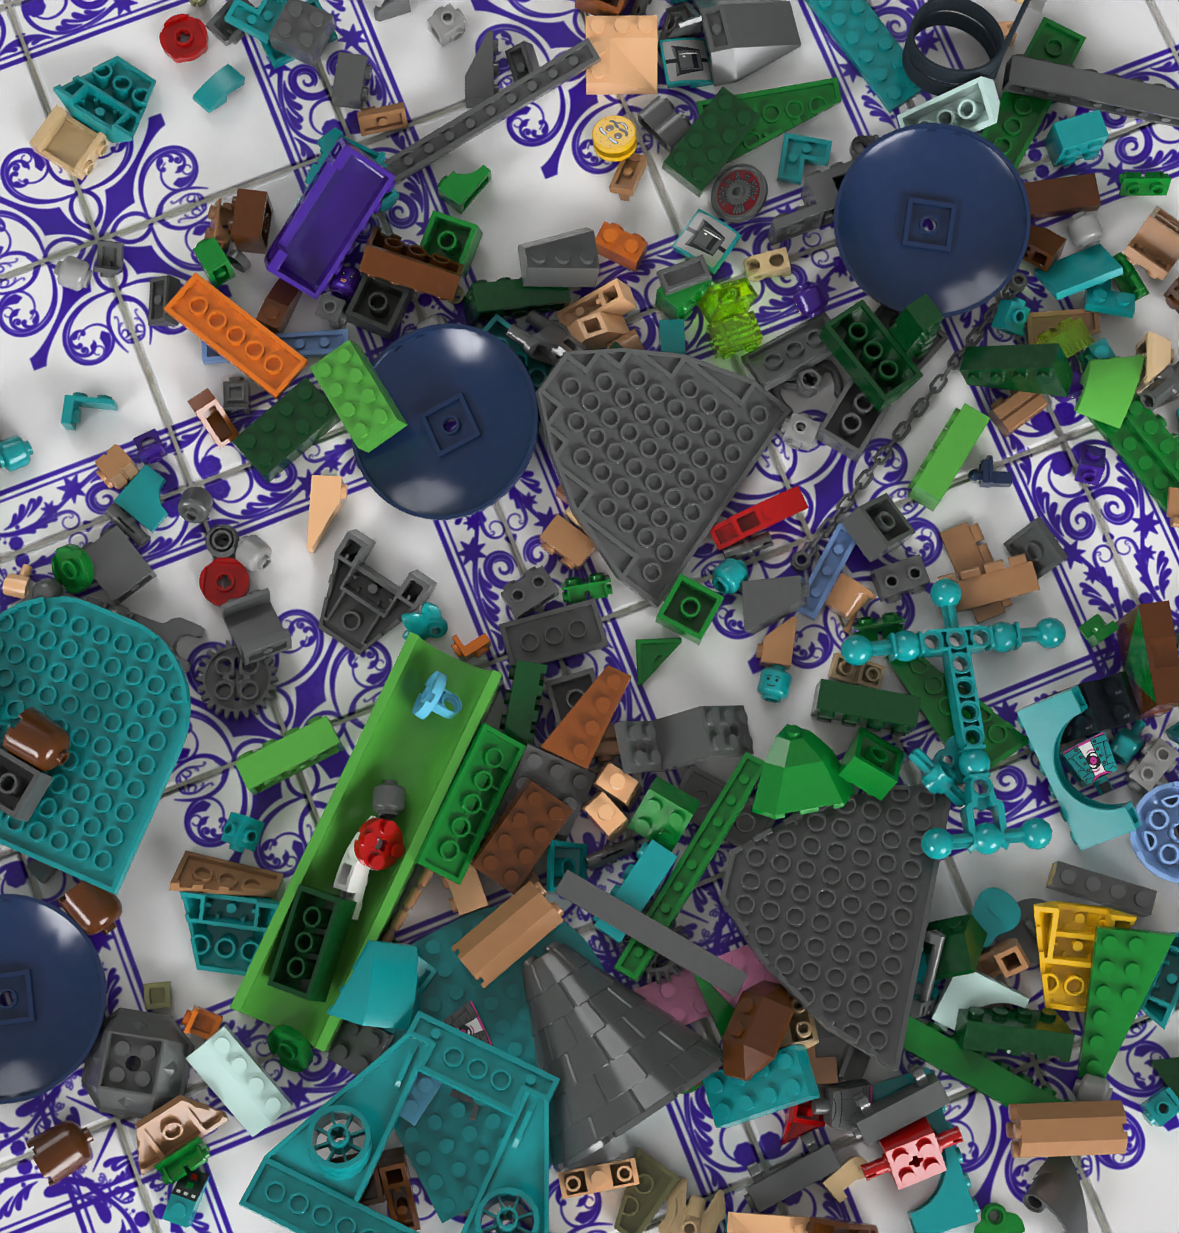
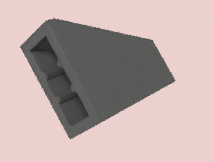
(771, 600)

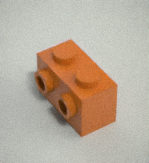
(621, 246)

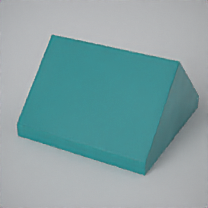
(564, 857)

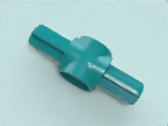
(938, 777)

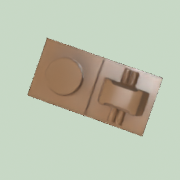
(382, 119)
(628, 176)

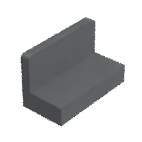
(852, 1064)

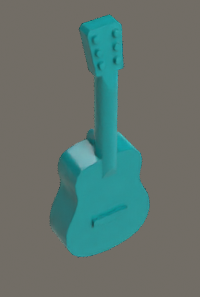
(996, 914)

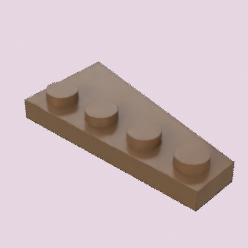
(220, 876)

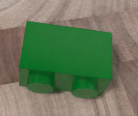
(213, 261)

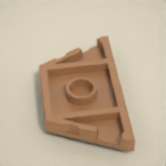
(172, 1127)

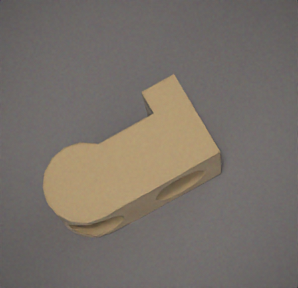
(767, 265)
(840, 1179)

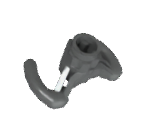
(813, 378)

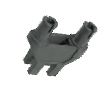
(548, 343)

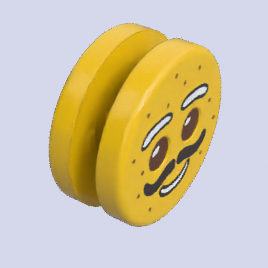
(614, 138)

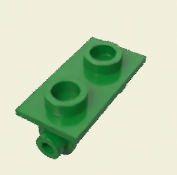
(1151, 185)
(1130, 280)
(577, 587)
(886, 624)
(192, 1154)

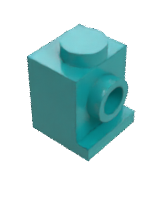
(1011, 316)
(1095, 351)
(1151, 1107)

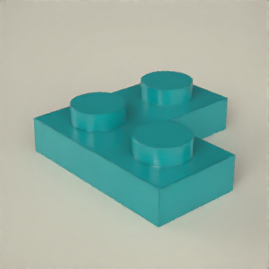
(255, 21)
(801, 150)
(1106, 301)

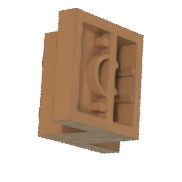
(1155, 244)

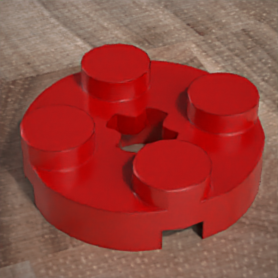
(188, 50)
(216, 571)
(391, 848)

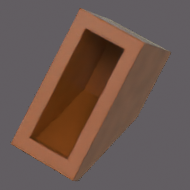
(213, 418)

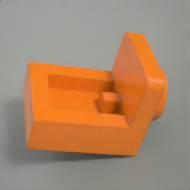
(475, 648)
(201, 1022)

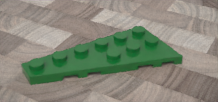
(783, 109)
(929, 683)
(1119, 980)

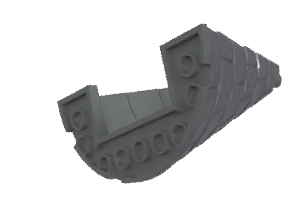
(609, 1049)

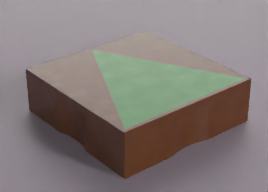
(1150, 657)

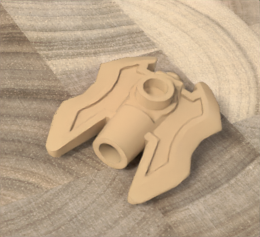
(692, 1217)

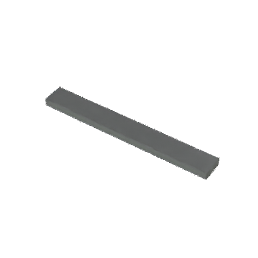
(651, 933)

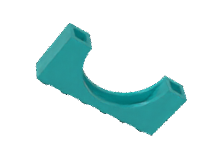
(1088, 819)
(951, 1201)

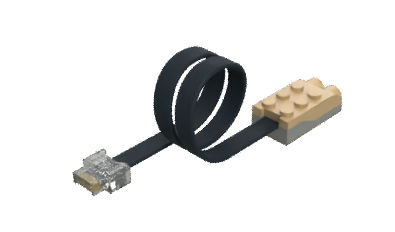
(988, 35)

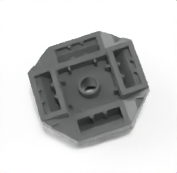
(163, 1068)

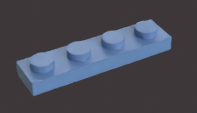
(827, 571)

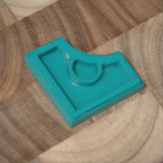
(143, 500)

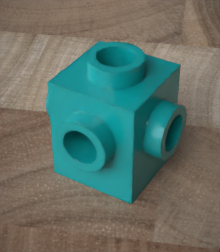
(242, 832)

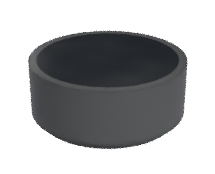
(238, 260)

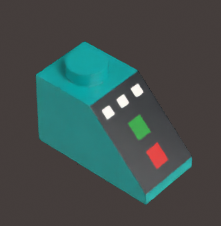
(186, 1198)

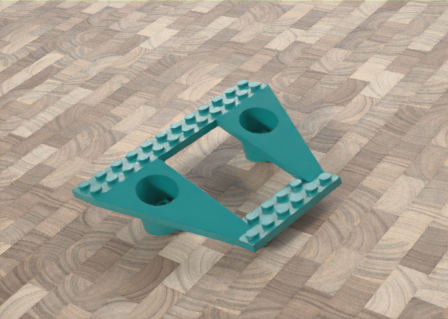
(320, 1196)

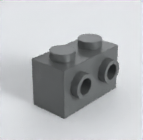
(900, 578)
(529, 592)

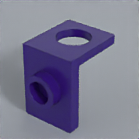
(153, 453)

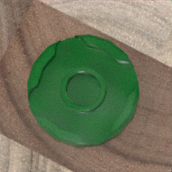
(73, 568)
(290, 1047)

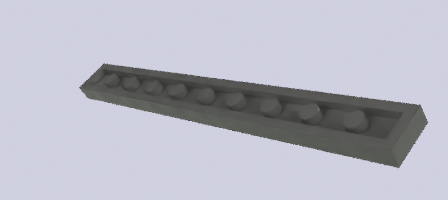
(493, 110)

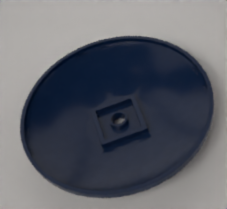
(941, 177)
(441, 377)
(56, 997)

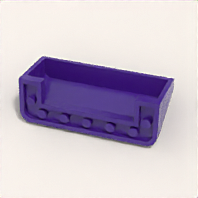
(329, 219)

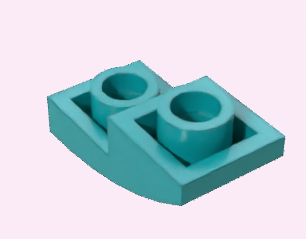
(217, 87)

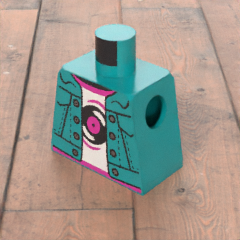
(1091, 762)

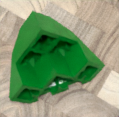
(799, 776)

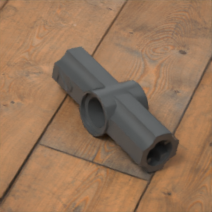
(1163, 387)

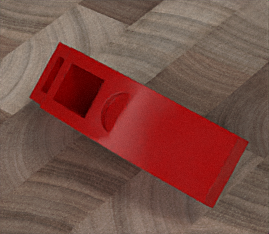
(758, 517)

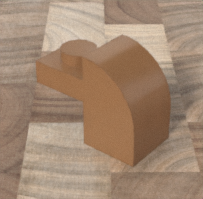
(1004, 958)
(823, 1067)

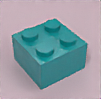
(1076, 138)

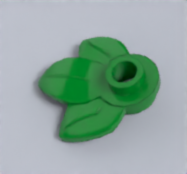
(1005, 1222)

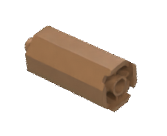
(508, 933)
(1067, 1128)

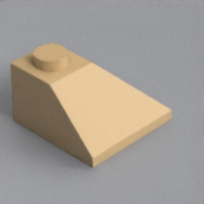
(1157, 357)

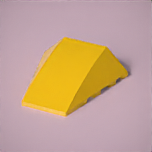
(1066, 946)

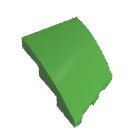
(1109, 388)

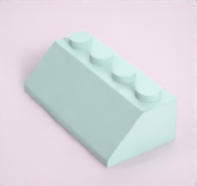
(967, 106)
(239, 1080)

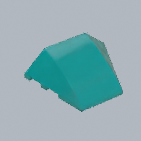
(109, 98)
(226, 929)
(381, 987)
(1164, 991)

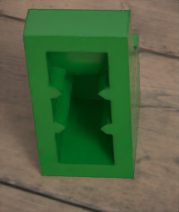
(462, 189)

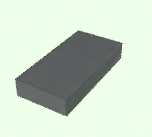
(683, 275)

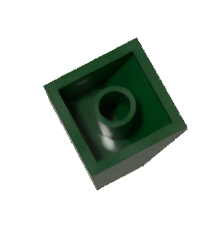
(961, 945)

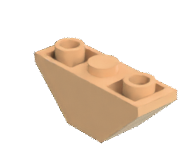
(598, 329)
(598, 1177)

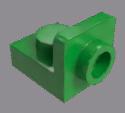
(1097, 630)

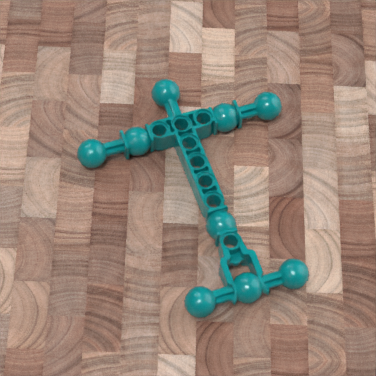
(973, 761)

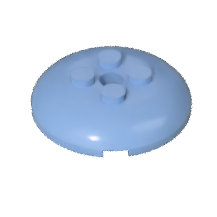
(1155, 838)

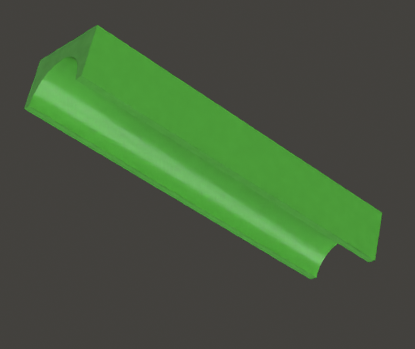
(396, 747)

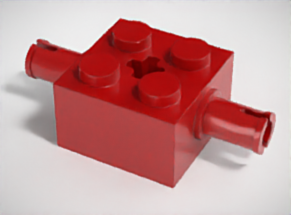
(912, 1153)

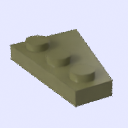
(644, 1200)

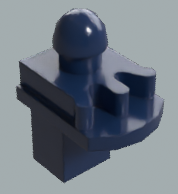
(988, 477)

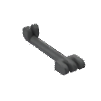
(925, 1004)

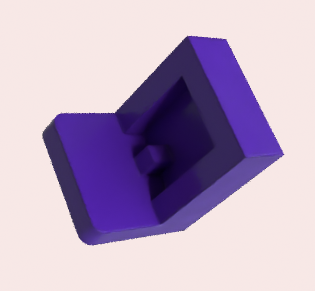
(1090, 464)

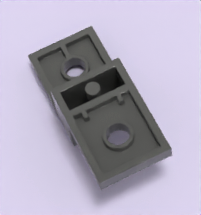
(819, 197)

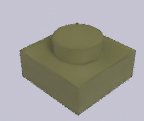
(158, 995)

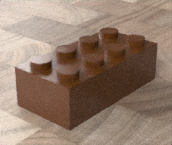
(521, 835)

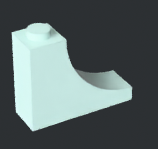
(972, 991)

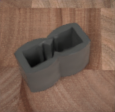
(664, 123)

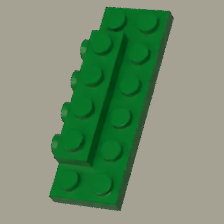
(1145, 449)
(470, 804)

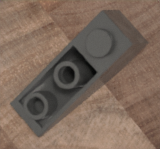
(481, 73)

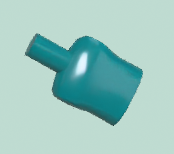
(1127, 742)

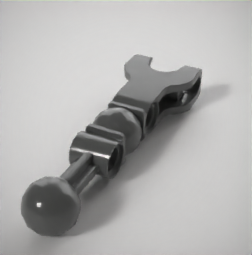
(169, 631)

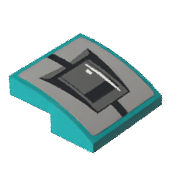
(685, 62)
(707, 237)

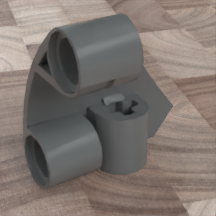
(1060, 1191)

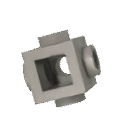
(447, 24)
(799, 431)

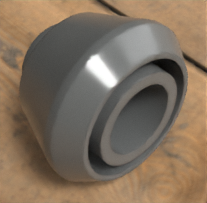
(216, 538)

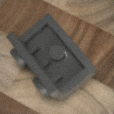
(222, 30)

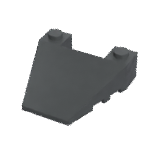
(364, 603)

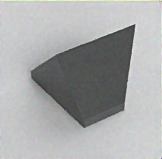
(391, 9)
(681, 22)

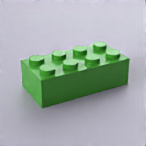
(358, 396)
(951, 452)
(289, 755)

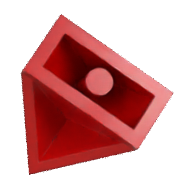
(800, 1121)

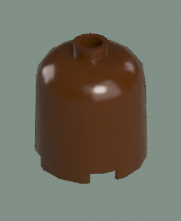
(38, 741)
(92, 908)
(61, 1150)

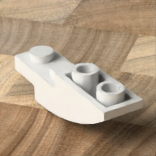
(353, 876)

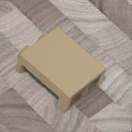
(69, 143)

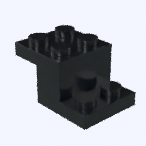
(1109, 707)

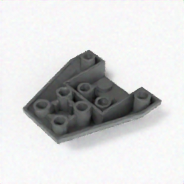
(746, 35)

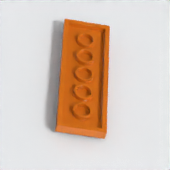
(236, 335)

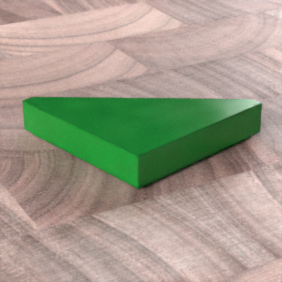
(651, 654)

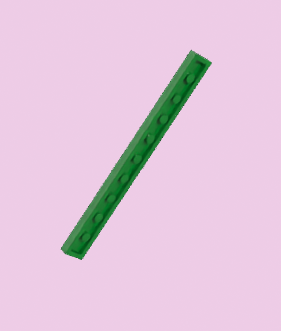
(695, 860)

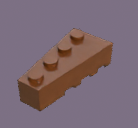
(586, 723)

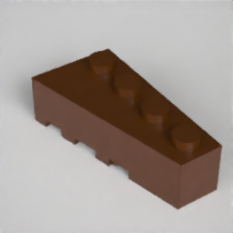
(410, 265)

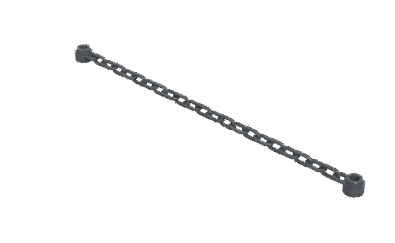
(1011, 286)

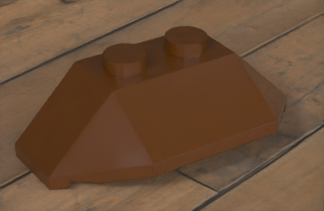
(756, 1029)

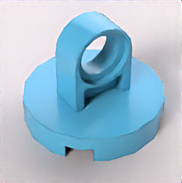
(433, 698)

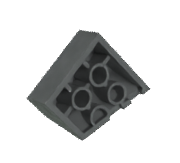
(560, 260)

